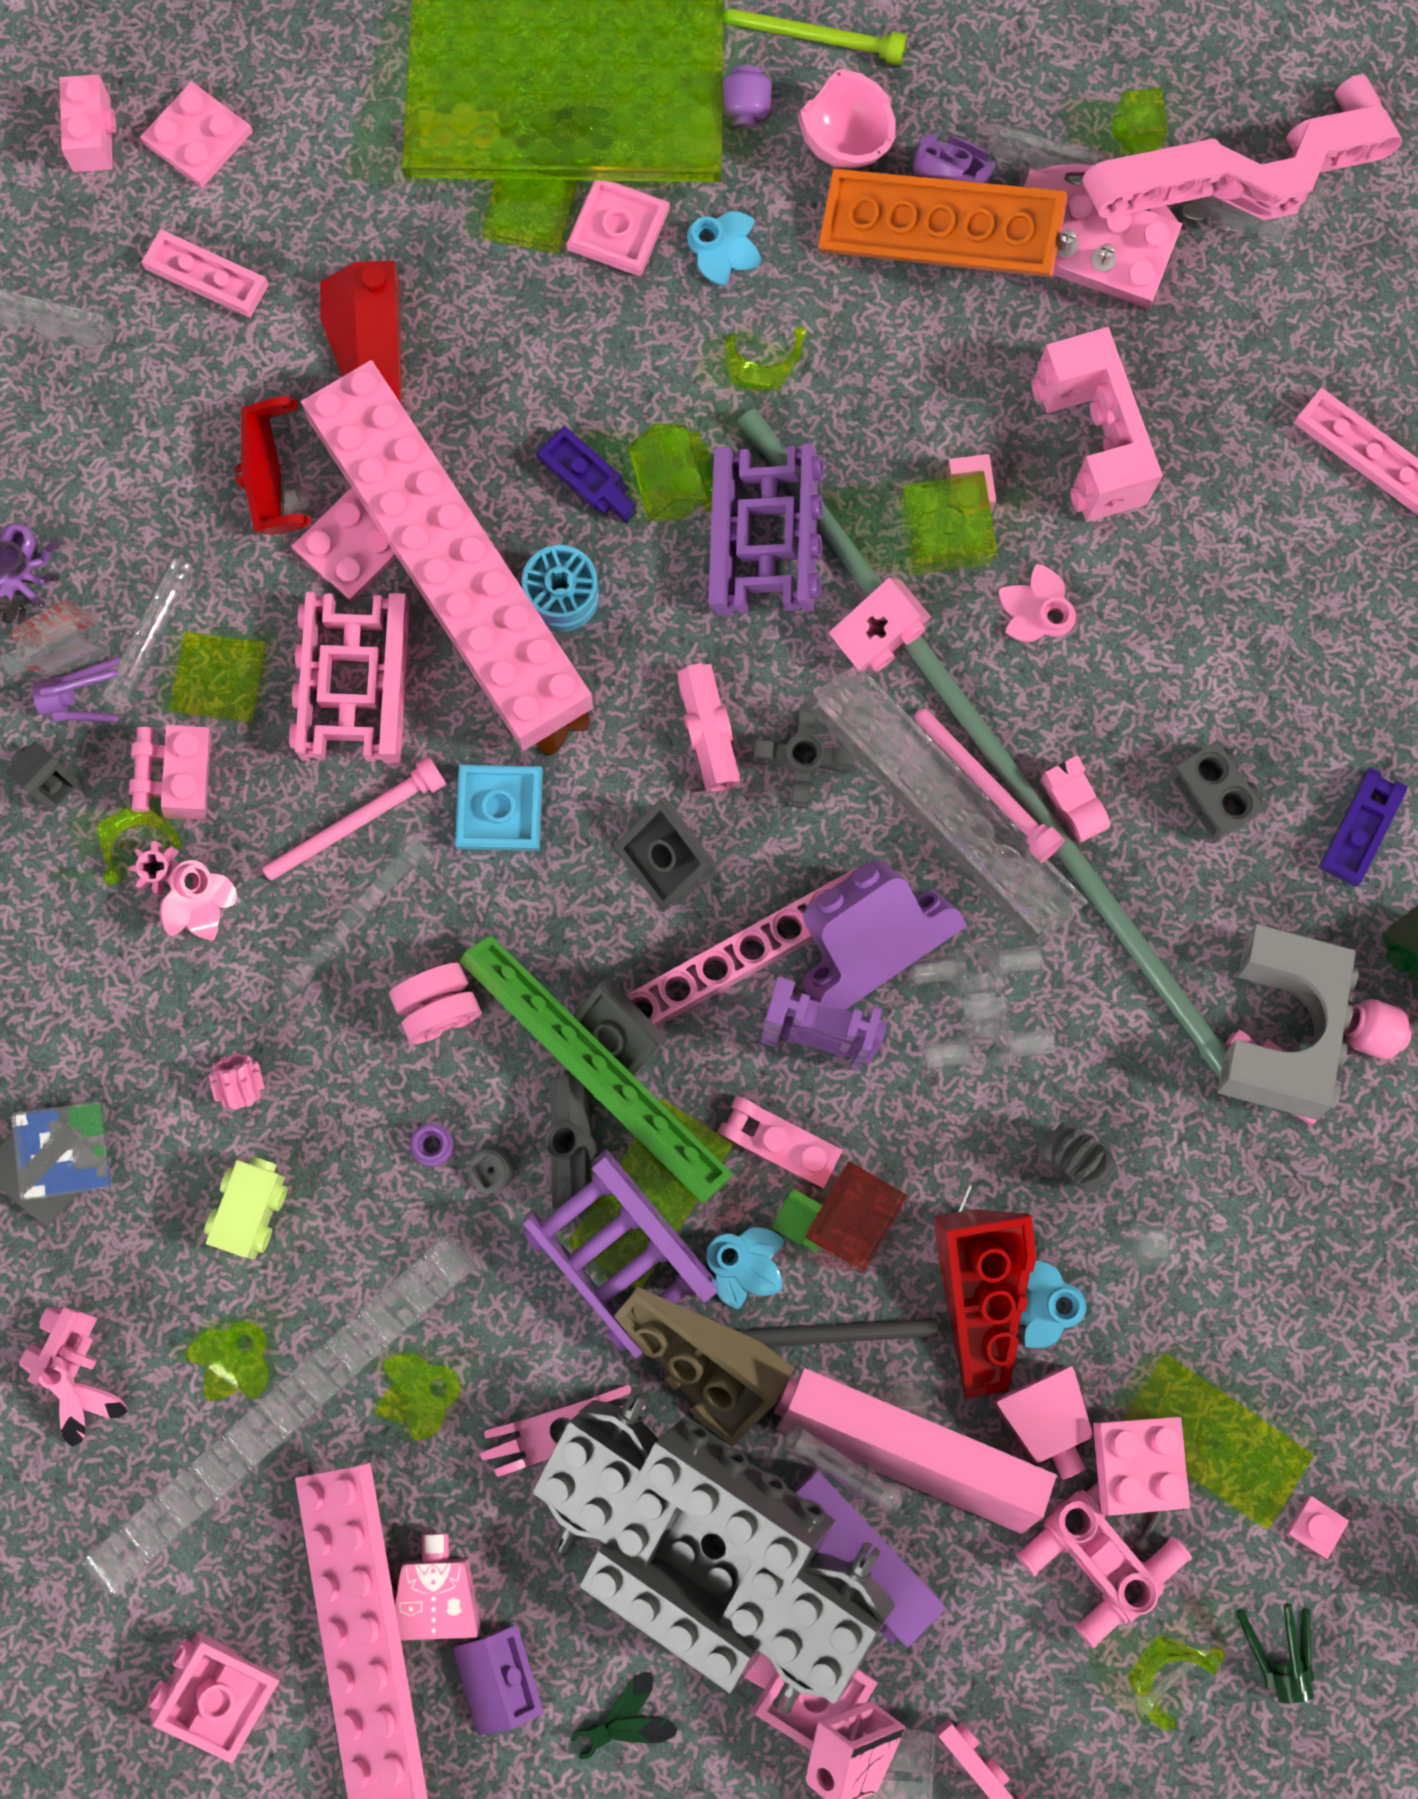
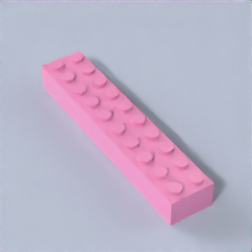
(448, 555)

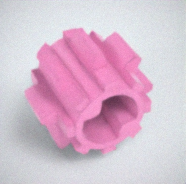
(236, 1081)

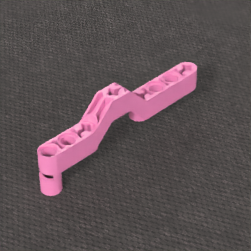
(1264, 190)

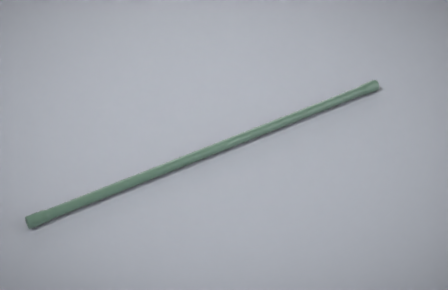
(1209, 1045)

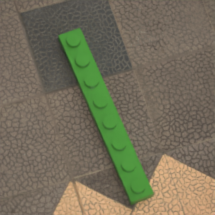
(596, 1068)

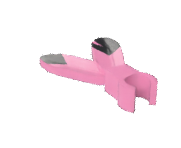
(76, 1397)

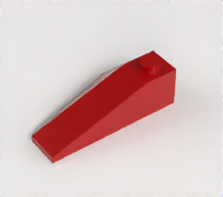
(364, 318)
(985, 1281)

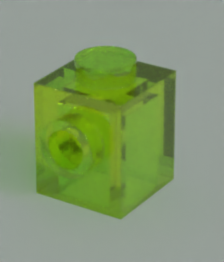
(1140, 121)

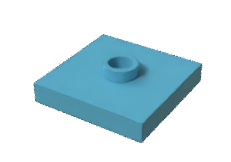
(499, 807)

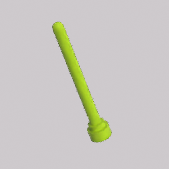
(889, 47)

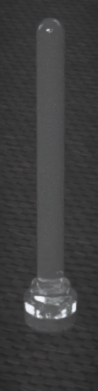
(408, 856)

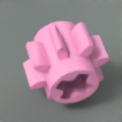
(151, 858)

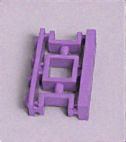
(732, 529)
(822, 1026)

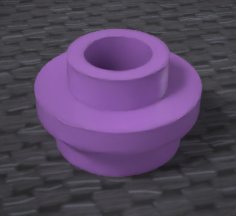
(424, 1132)

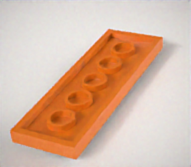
(943, 222)

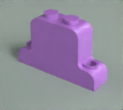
(872, 932)

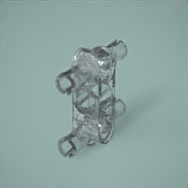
(983, 1006)

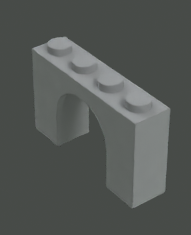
(1322, 980)

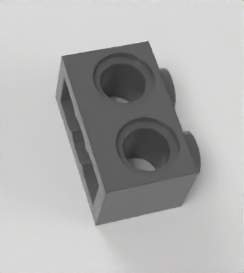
(1207, 796)

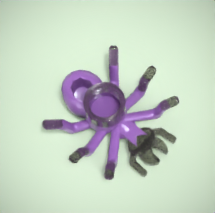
(17, 550)

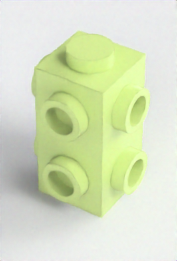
(246, 1208)

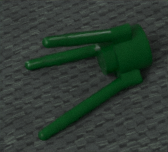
(1292, 1675)

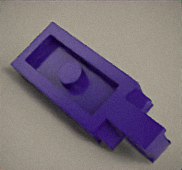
(587, 474)

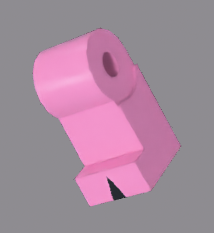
(1075, 800)

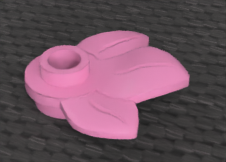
(1032, 603)
(198, 906)

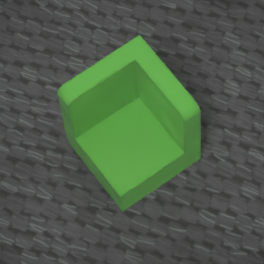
(796, 1219)

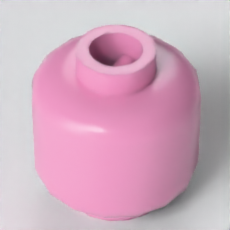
(1378, 1029)

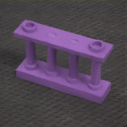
(635, 1213)

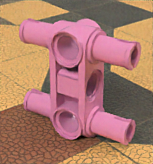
(1104, 1561)

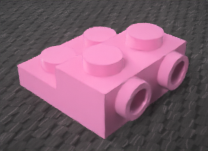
(211, 1697)

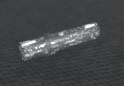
(880, 1492)

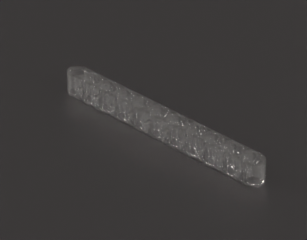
(278, 1415)

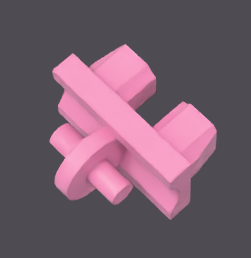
(67, 1339)

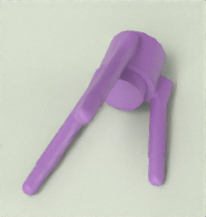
(58, 693)

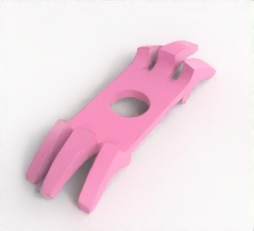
(536, 1434)

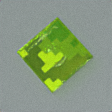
(217, 677)

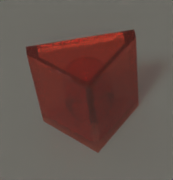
(856, 1217)

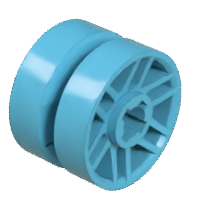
(561, 568)

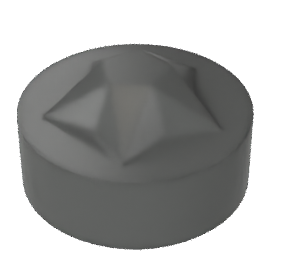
(491, 1170)

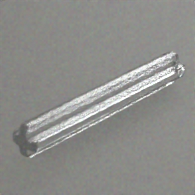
(148, 633)

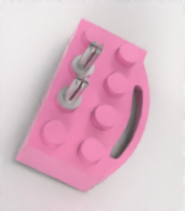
(1111, 254)

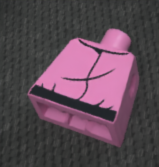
(853, 1752)

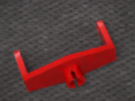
(261, 467)

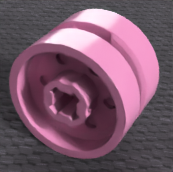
(434, 1002)

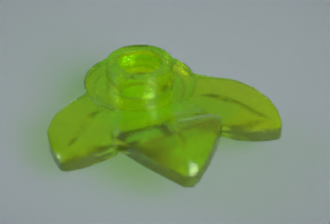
(229, 1366)
(411, 1394)

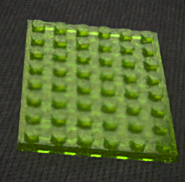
(565, 90)

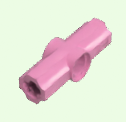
(708, 727)

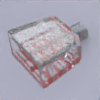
(55, 642)

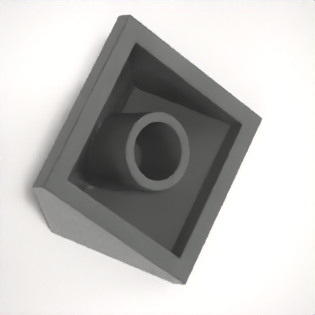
(665, 855)

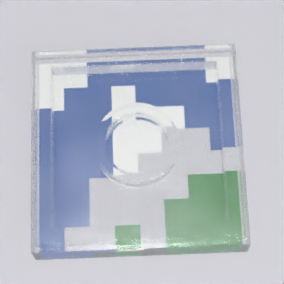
(61, 1150)

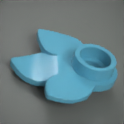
(728, 249)
(751, 1267)
(1041, 1317)

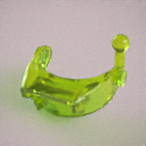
(761, 376)
(114, 825)
(1164, 1651)

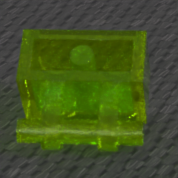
(672, 471)

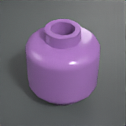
(746, 96)

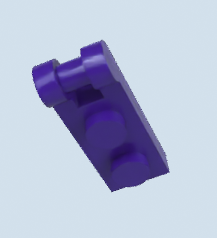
(1362, 828)

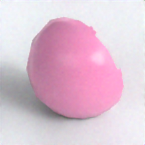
(848, 121)

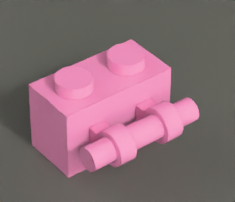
(184, 771)

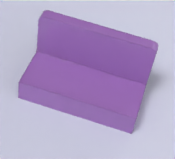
(498, 1681)

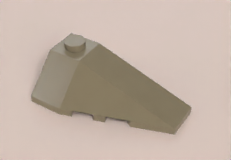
(717, 1368)

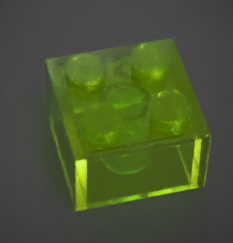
(947, 524)

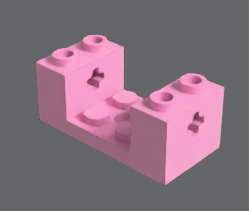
(1090, 370)

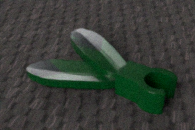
(622, 1723)

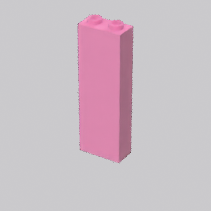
(917, 1451)

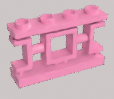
(382, 678)

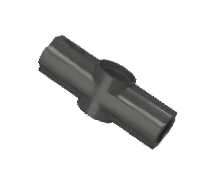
(569, 1117)

